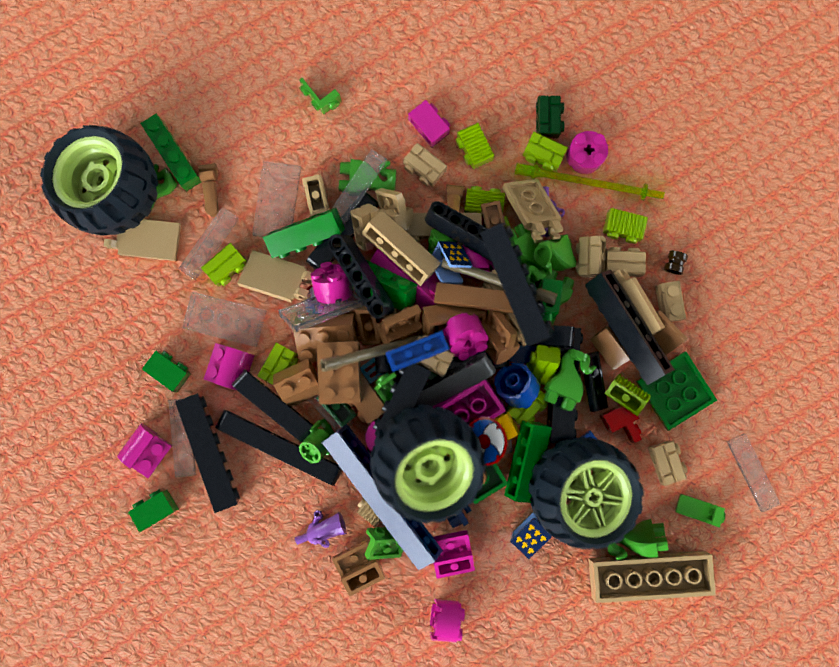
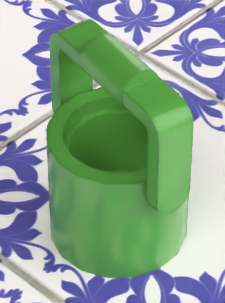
(312, 447)

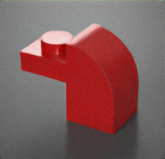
(622, 418)

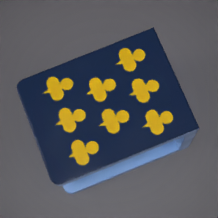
(455, 257)
(529, 536)

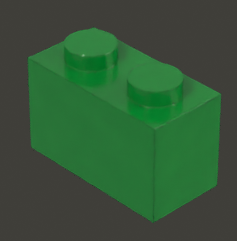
(166, 370)
(153, 510)

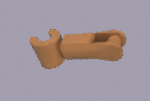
(208, 174)
(454, 196)

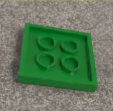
(679, 392)

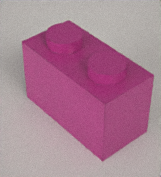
(429, 123)

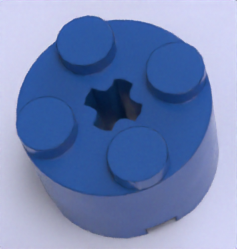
(517, 385)

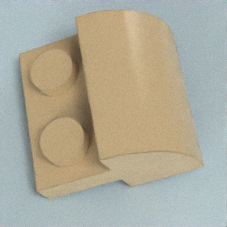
(394, 206)

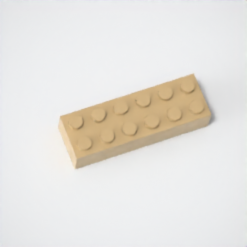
(652, 578)

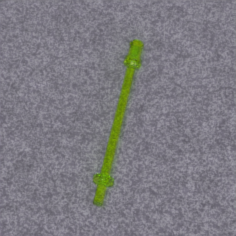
(534, 172)

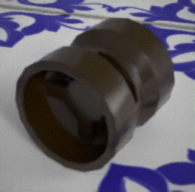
(676, 262)

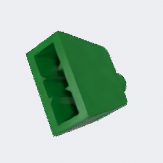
(556, 287)

